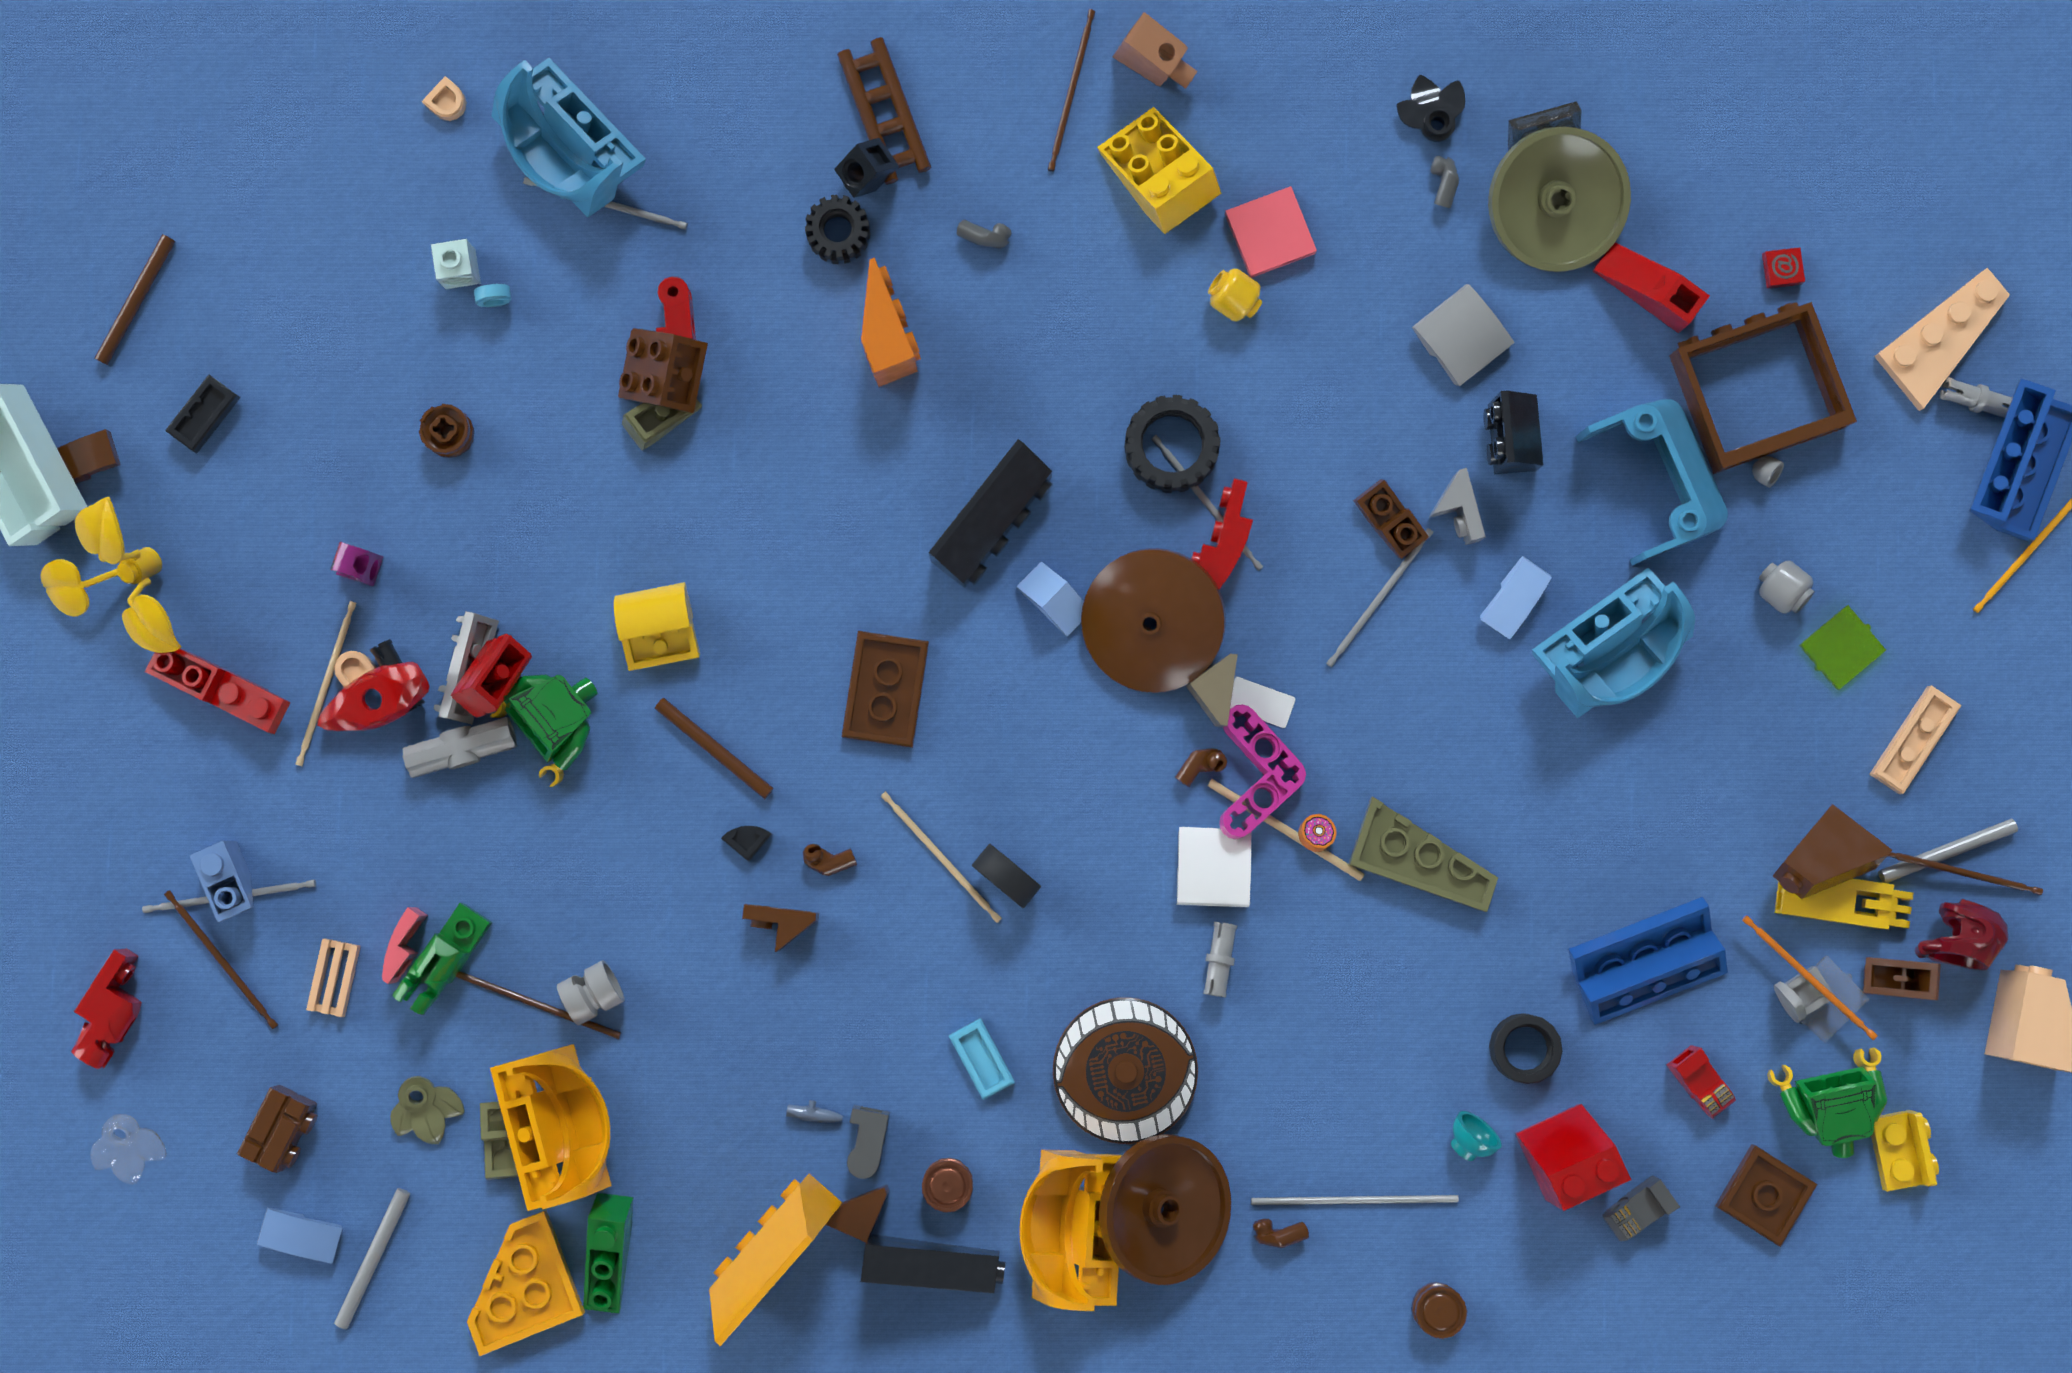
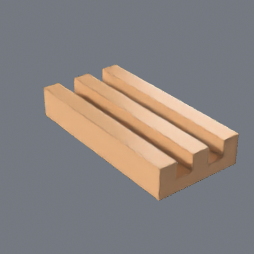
(319, 976)

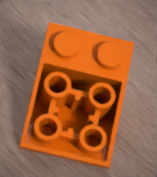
(884, 341)

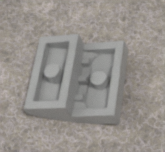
(1463, 334)

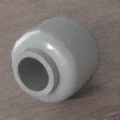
(1786, 587)

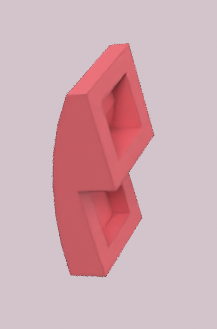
(398, 954)

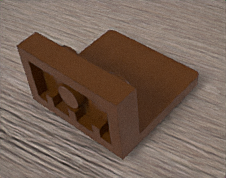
(662, 369)

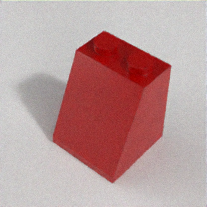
(1572, 1157)

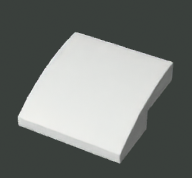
(1213, 868)

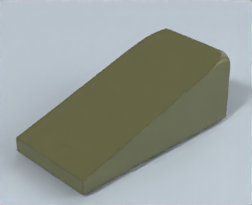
(651, 422)

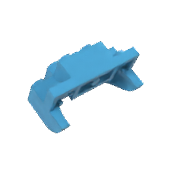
(567, 142)
(1613, 647)

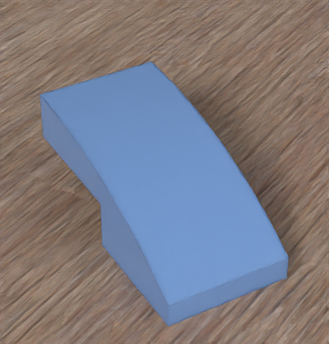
(299, 1235)

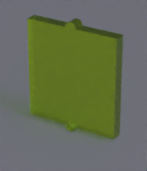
(1842, 647)

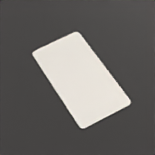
(1269, 704)

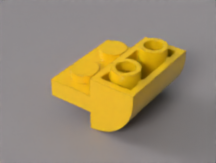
(656, 626)

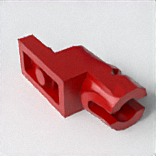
(107, 1009)

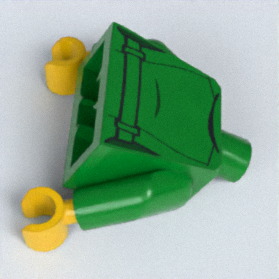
(551, 717)
(1837, 1104)

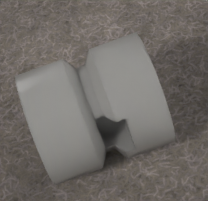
(593, 991)

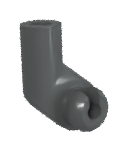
(1449, 180)
(984, 237)

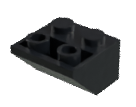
(1514, 433)

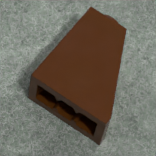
(1830, 855)

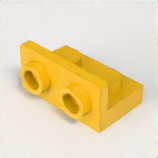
(1904, 1151)

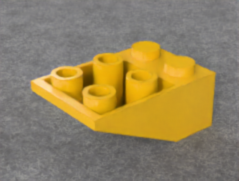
(1160, 170)

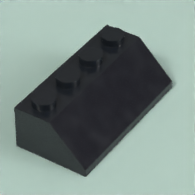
(991, 515)

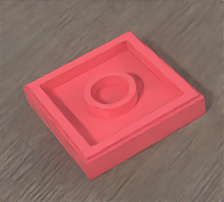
(1270, 232)

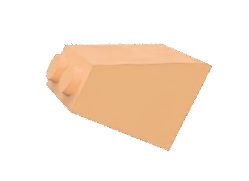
(2032, 1019)

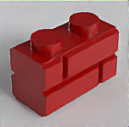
(491, 675)

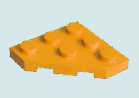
(524, 1288)

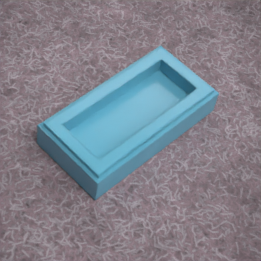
(981, 1058)

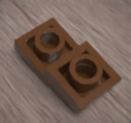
(1390, 518)

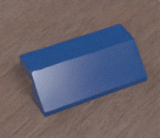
(2025, 462)
(1648, 960)

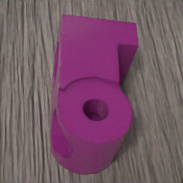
(356, 564)

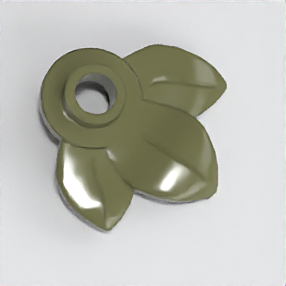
(426, 1115)

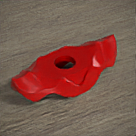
(400, 690)

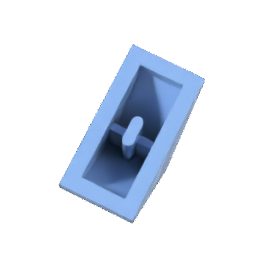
(1053, 597)

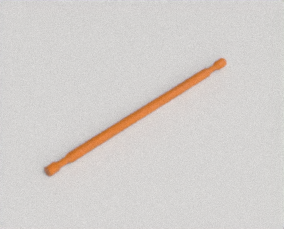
(1809, 977)

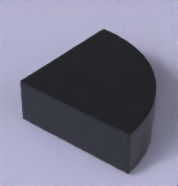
(747, 840)

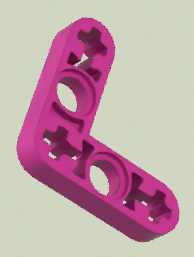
(1271, 778)

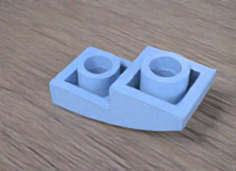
(1516, 597)

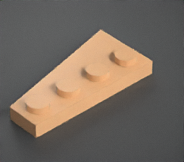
(1936, 343)

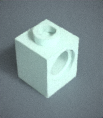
(455, 264)

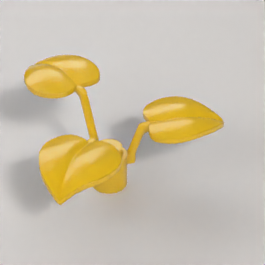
(101, 535)

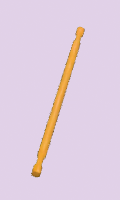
(2021, 559)

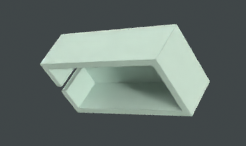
(34, 480)

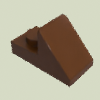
(790, 922)

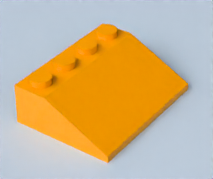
(768, 1253)

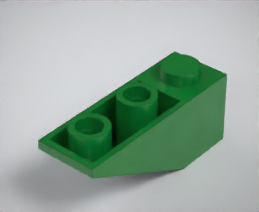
(607, 1252)

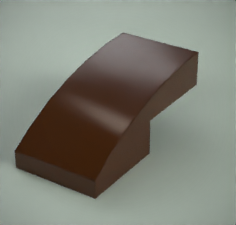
(89, 455)

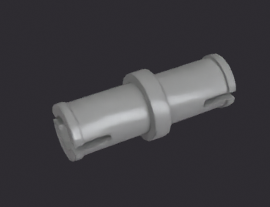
(1977, 397)
(1220, 959)

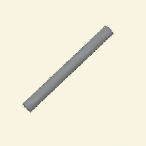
(1950, 850)
(372, 1258)

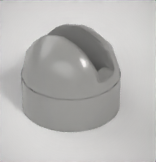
(1767, 470)

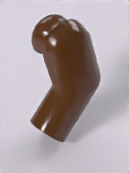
(1201, 761)
(827, 863)
(1279, 1237)

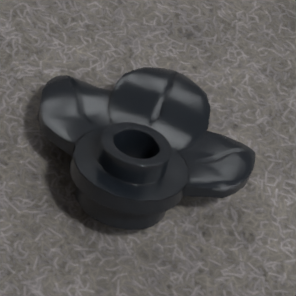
(1432, 104)

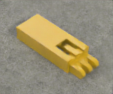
(1839, 902)

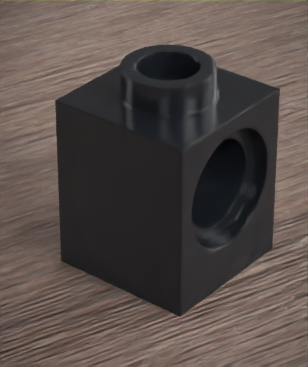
(866, 167)

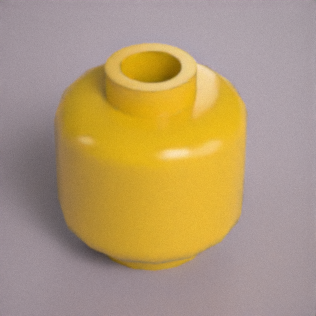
(1235, 294)

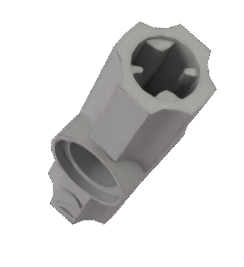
(459, 747)

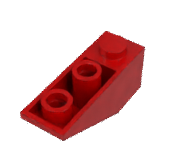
(1652, 286)

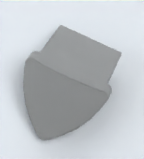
(1800, 996)

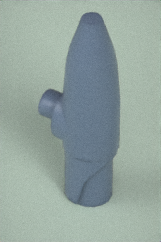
(812, 1113)

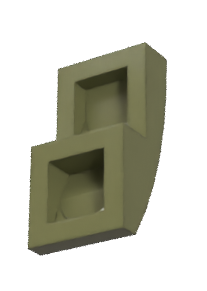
(497, 1149)

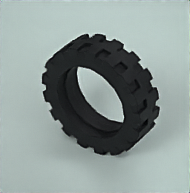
(1174, 407)

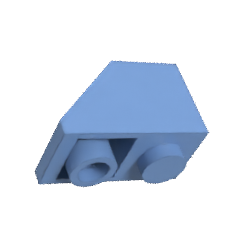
(224, 879)

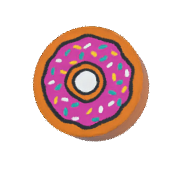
(1317, 832)

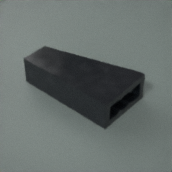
(930, 1265)

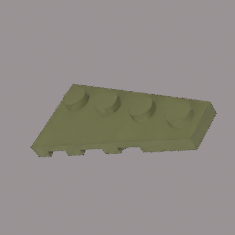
(1409, 855)

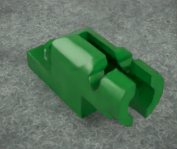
(443, 957)

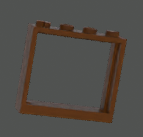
(1821, 363)

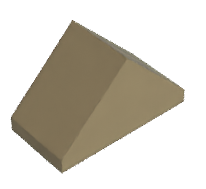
(1214, 690)

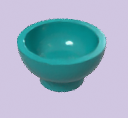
(1473, 1137)

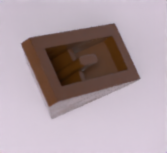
(1902, 978)
(859, 1214)

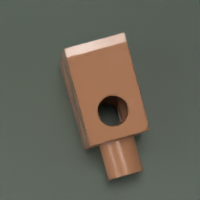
(1145, 46)

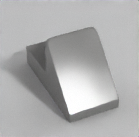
(1460, 498)

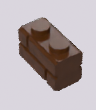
(278, 1128)

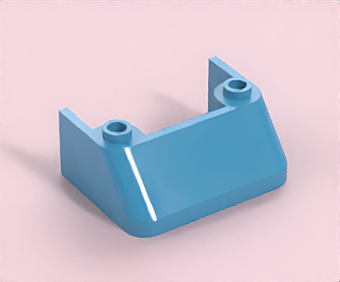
(1701, 501)

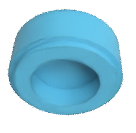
(492, 295)

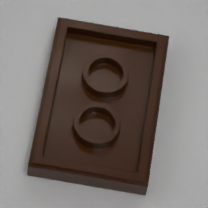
(885, 689)

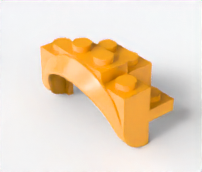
(554, 1126)
(1064, 1229)

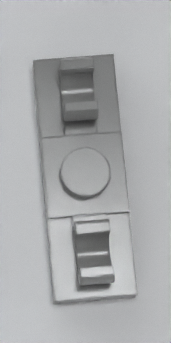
(472, 637)

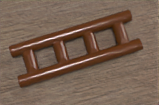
(893, 90)

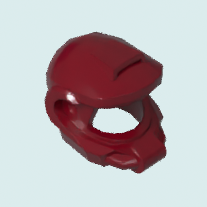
(1975, 938)

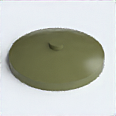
(1559, 198)

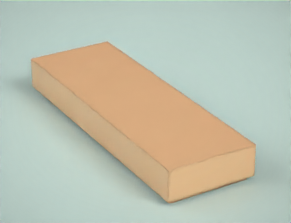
(1915, 739)

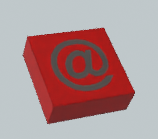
(1783, 267)

